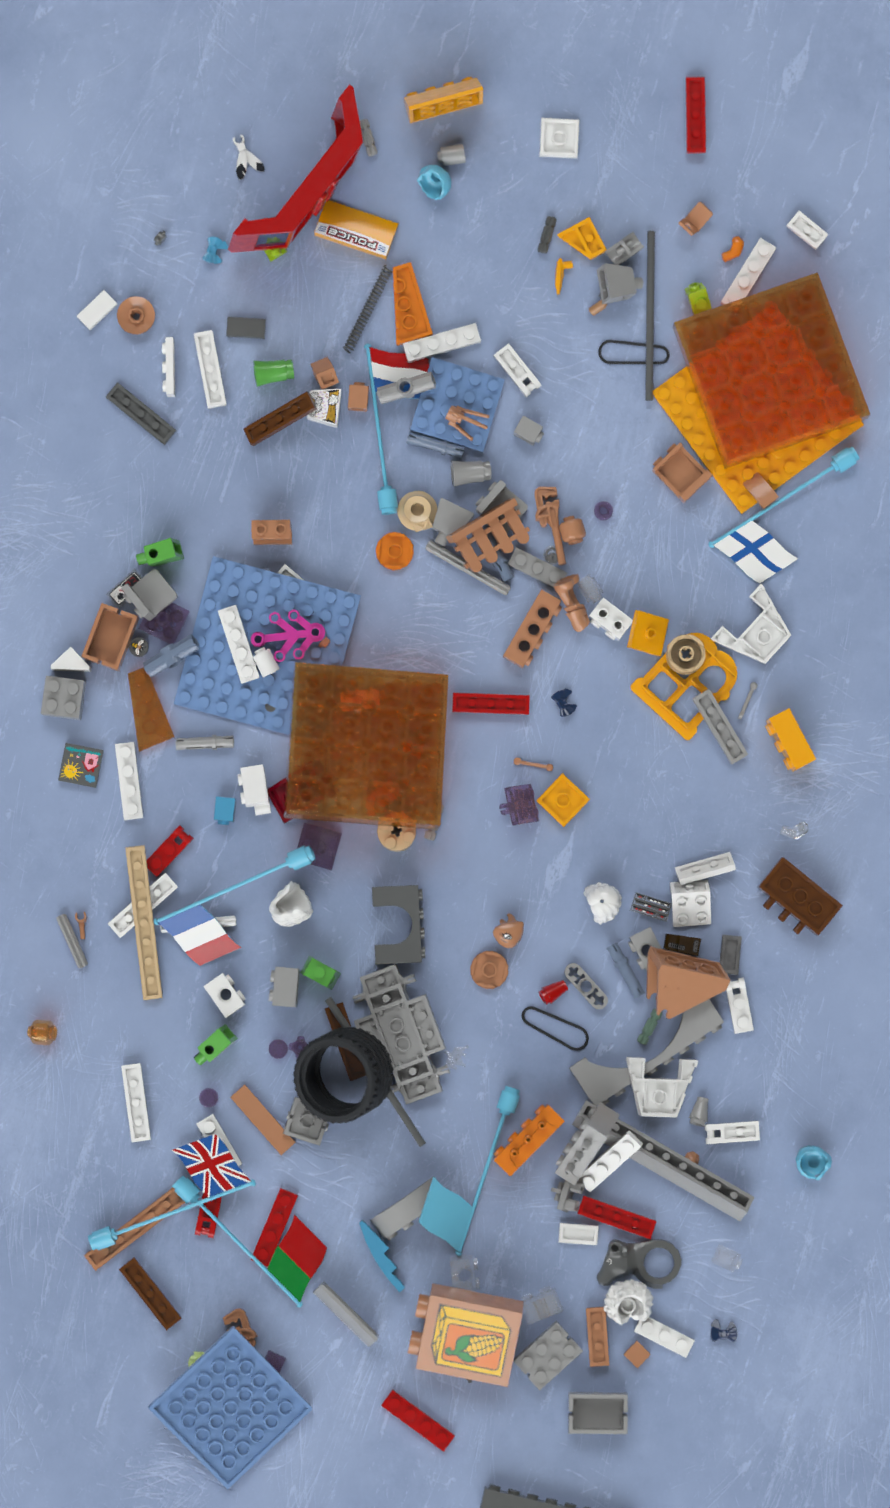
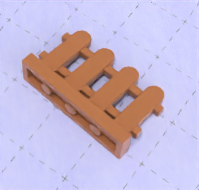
(494, 526)

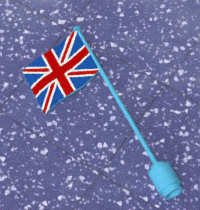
(210, 1168)

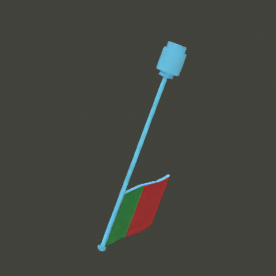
(293, 1259)

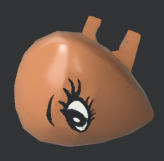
(509, 933)

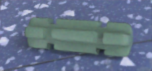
(649, 1027)

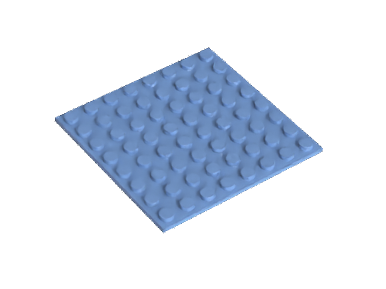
(210, 675)

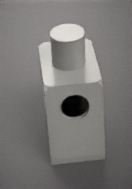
(617, 283)
(449, 519)

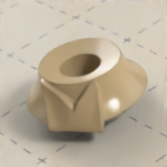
(417, 510)

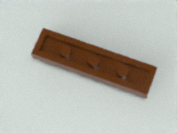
(280, 418)
(352, 1063)
(150, 1293)

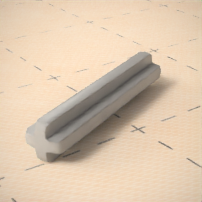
(72, 941)

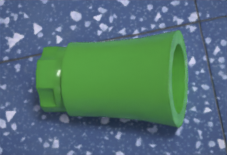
(272, 371)

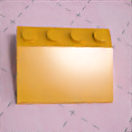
(443, 99)

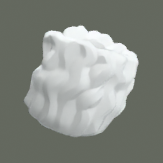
(611, 903)
(291, 906)

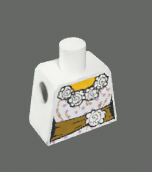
(327, 406)

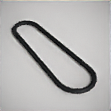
(630, 362)
(560, 1019)

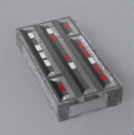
(650, 906)

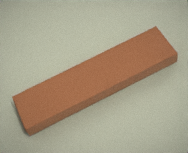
(262, 1119)

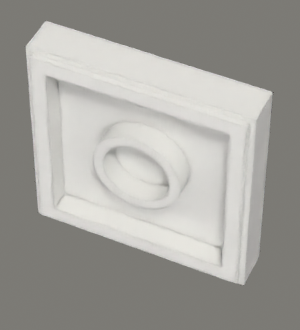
(559, 138)

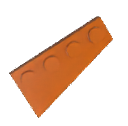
(410, 311)

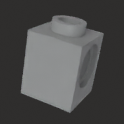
(529, 431)

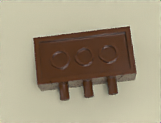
(798, 897)

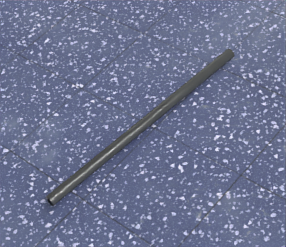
(650, 315)
(391, 1096)

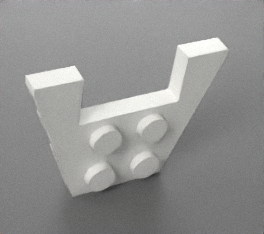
(763, 636)
(659, 1095)

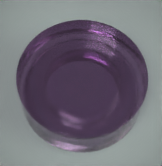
(278, 1049)

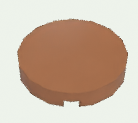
(489, 969)

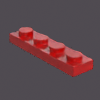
(695, 115)
(491, 703)
(616, 1217)
(274, 1226)
(418, 1420)

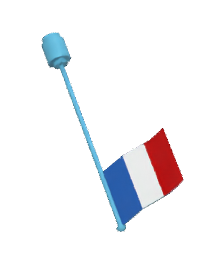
(200, 931)

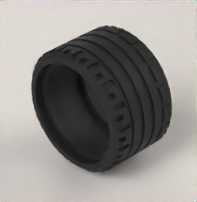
(312, 1089)

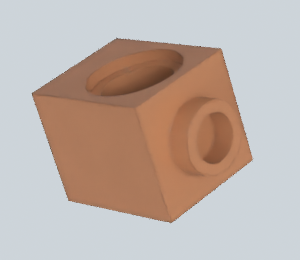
(324, 373)
(358, 397)

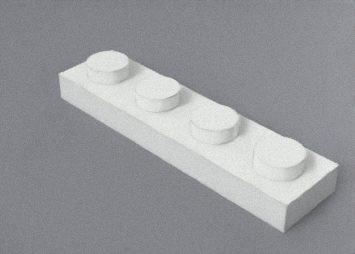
(749, 272)
(441, 342)
(210, 369)
(238, 644)
(129, 781)
(158, 891)
(136, 1102)
(610, 1160)

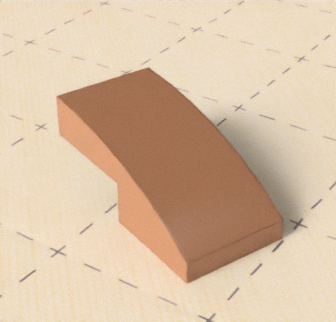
(760, 490)

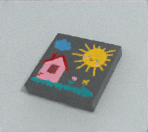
(80, 765)

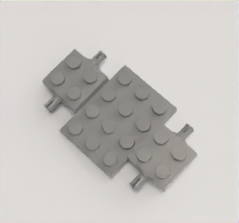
(406, 1031)

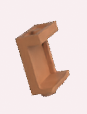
(681, 472)
(271, 532)

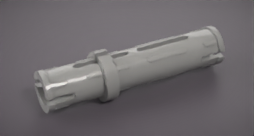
(205, 742)

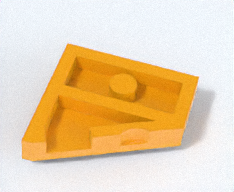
(584, 238)

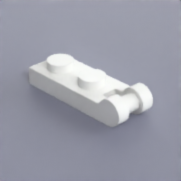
(517, 369)
(739, 1007)
(733, 1132)

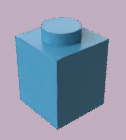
(224, 810)

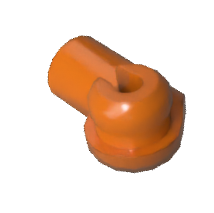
(736, 249)

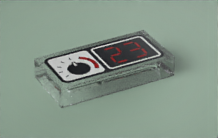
(116, 592)

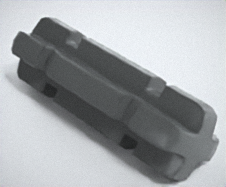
(546, 234)

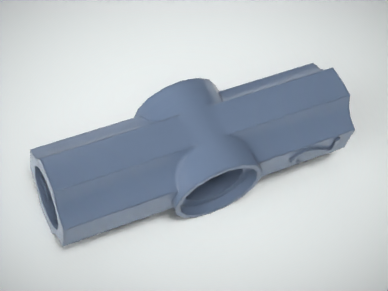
(171, 655)

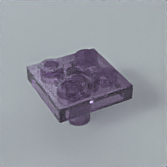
(163, 619)
(520, 805)

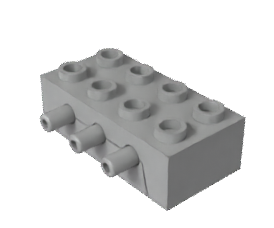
(586, 1143)

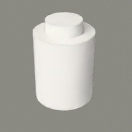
(265, 662)

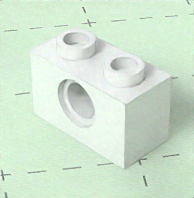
(215, 988)

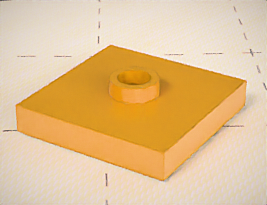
(647, 633)
(563, 800)

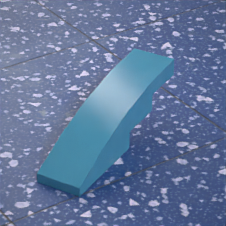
(378, 1249)

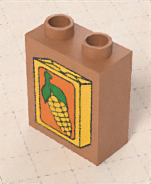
(467, 1334)

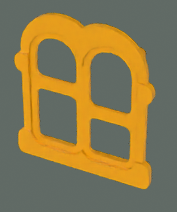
(663, 708)

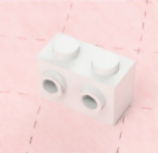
(610, 619)

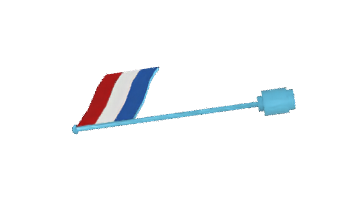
(384, 370)

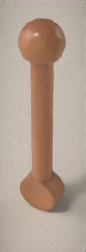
(517, 761)

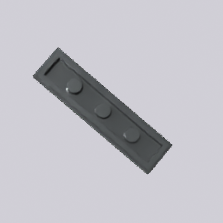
(141, 413)

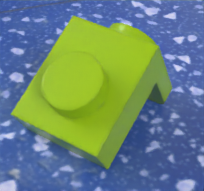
(698, 297)

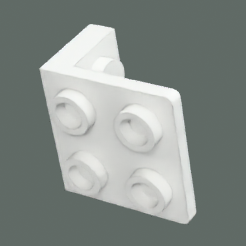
(691, 903)

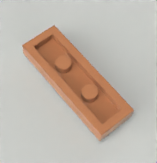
(597, 1336)

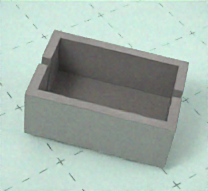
(547, 1355)
(597, 1412)

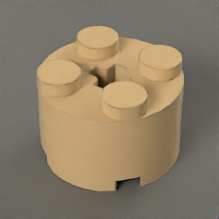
(687, 665)
(395, 843)

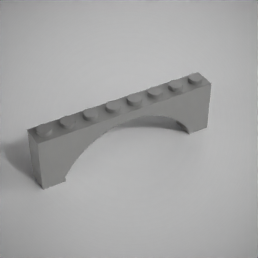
(603, 1082)

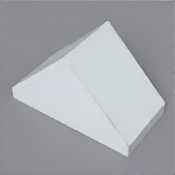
(70, 662)

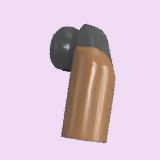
(597, 307)

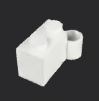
(254, 789)

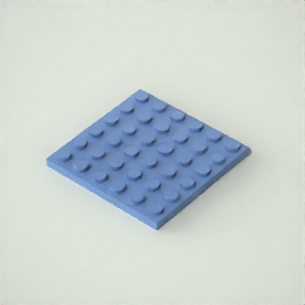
(230, 1407)

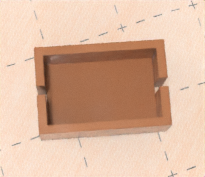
(110, 637)

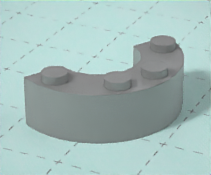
(402, 1212)

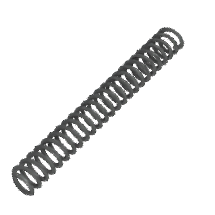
(365, 309)

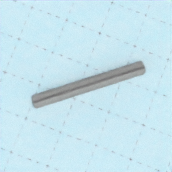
(459, 563)

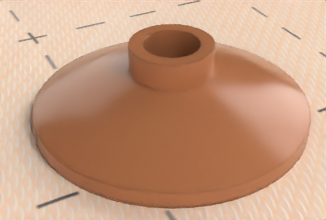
(133, 306)

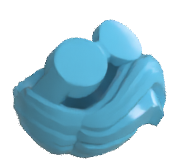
(434, 181)
(813, 1161)

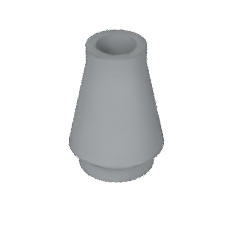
(699, 1113)

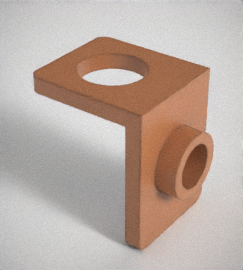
(696, 218)

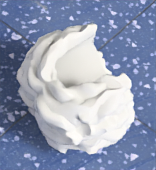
(628, 1300)

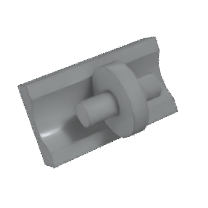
(624, 249)
(565, 1193)

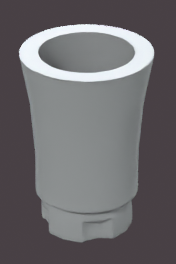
(469, 472)

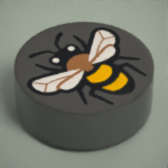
(138, 647)

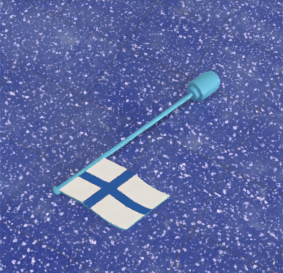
(754, 547)

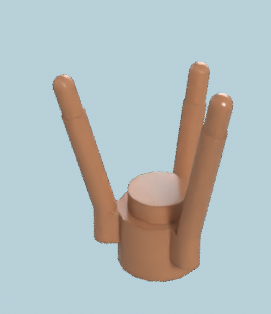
(456, 415)

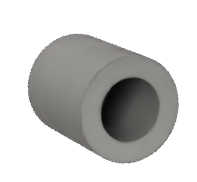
(451, 155)

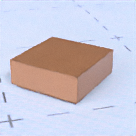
(637, 1354)

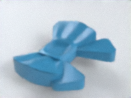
(214, 244)

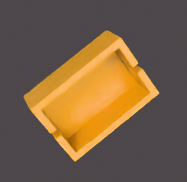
(790, 740)

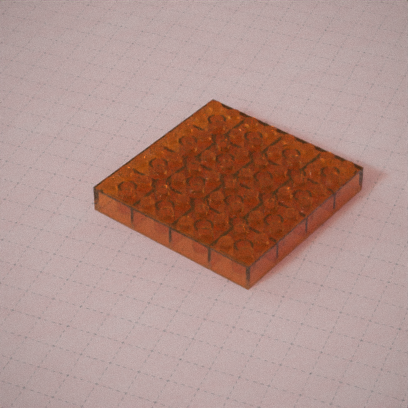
(771, 370)
(366, 746)

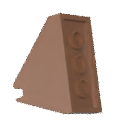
(682, 980)

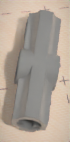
(395, 390)

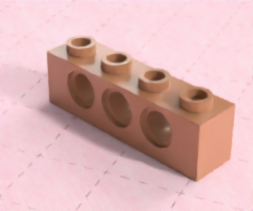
(543, 601)

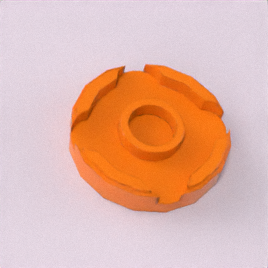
(394, 551)

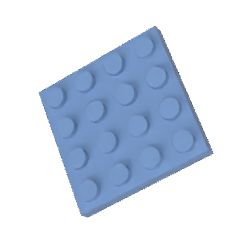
(458, 387)

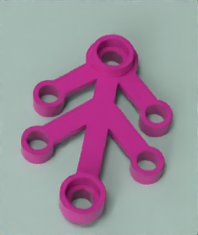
(291, 635)

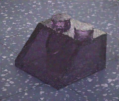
(323, 843)

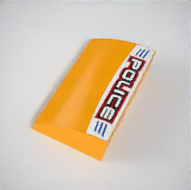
(356, 229)

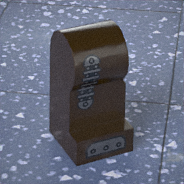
(682, 944)

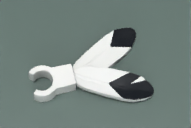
(246, 157)

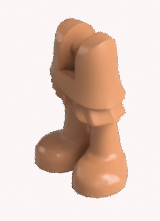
(575, 611)

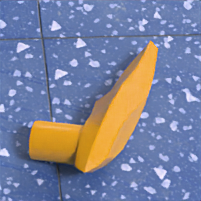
(559, 273)

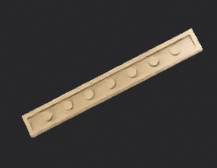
(143, 922)

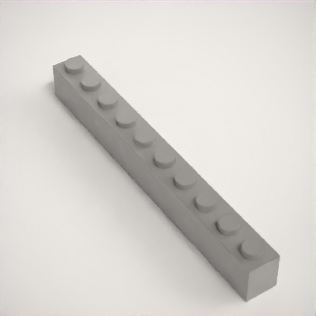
(679, 1169)

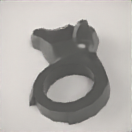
(628, 1259)

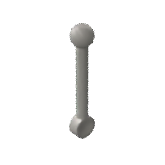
(753, 686)

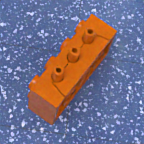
(528, 1140)

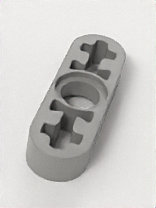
(580, 971)

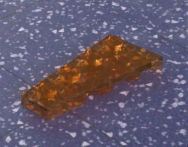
(149, 716)

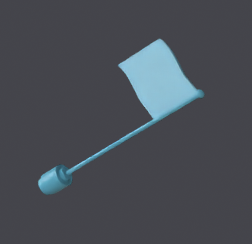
(448, 1213)

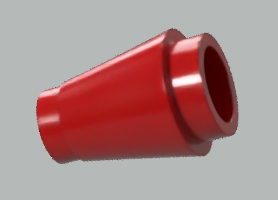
(552, 992)

